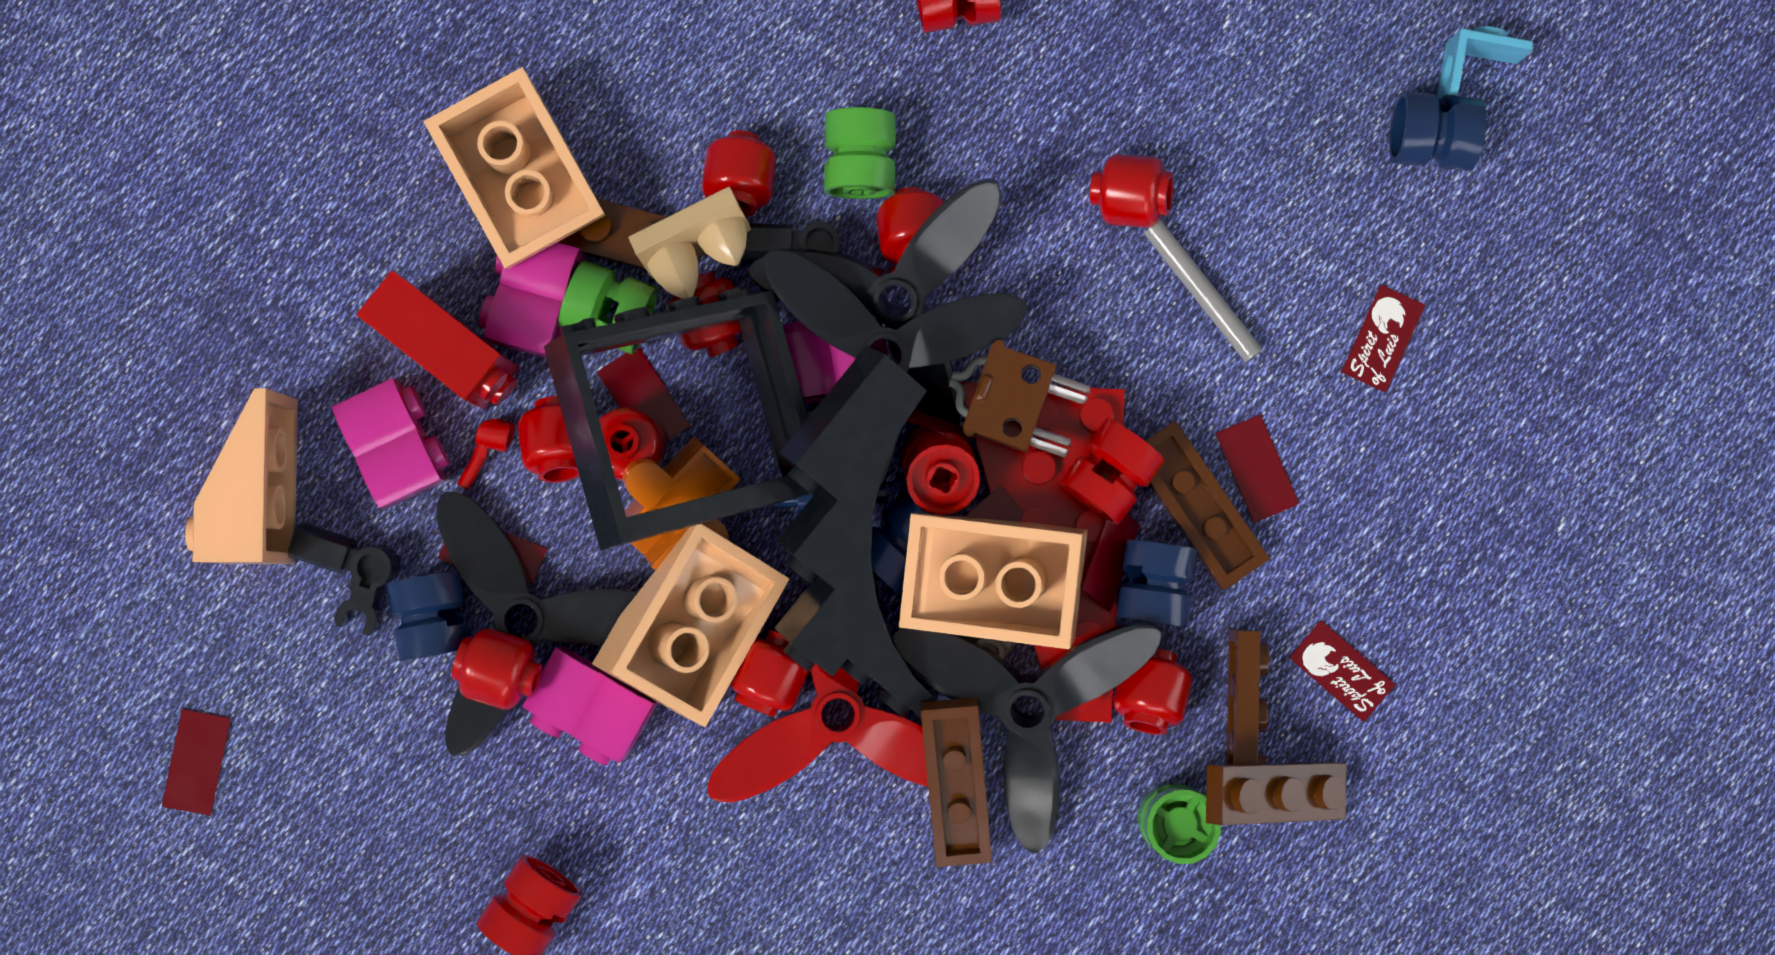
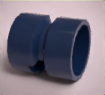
(1439, 131)
(891, 542)
(1156, 583)
(428, 614)

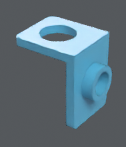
(1483, 43)

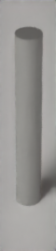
(1203, 291)

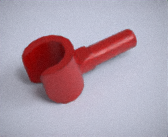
(493, 435)

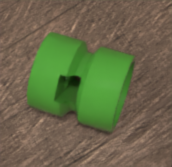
(860, 146)
(593, 292)
(1175, 823)

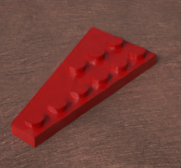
(1035, 486)

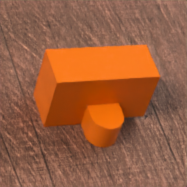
(688, 476)

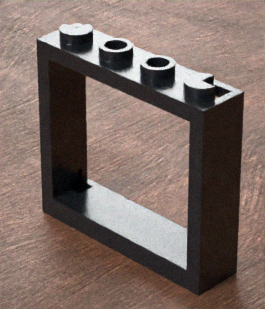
(773, 376)

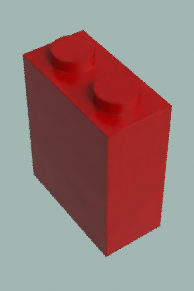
(439, 342)

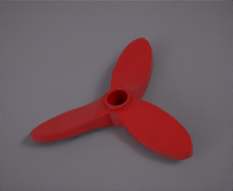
(797, 738)

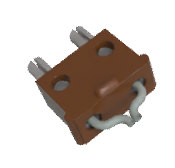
(1006, 397)

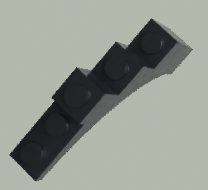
(841, 463)

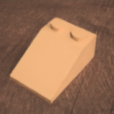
(514, 168)
(251, 492)
(993, 579)
(692, 624)

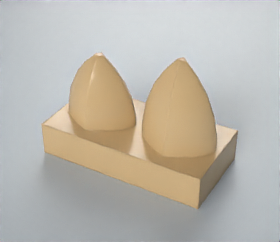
(673, 244)

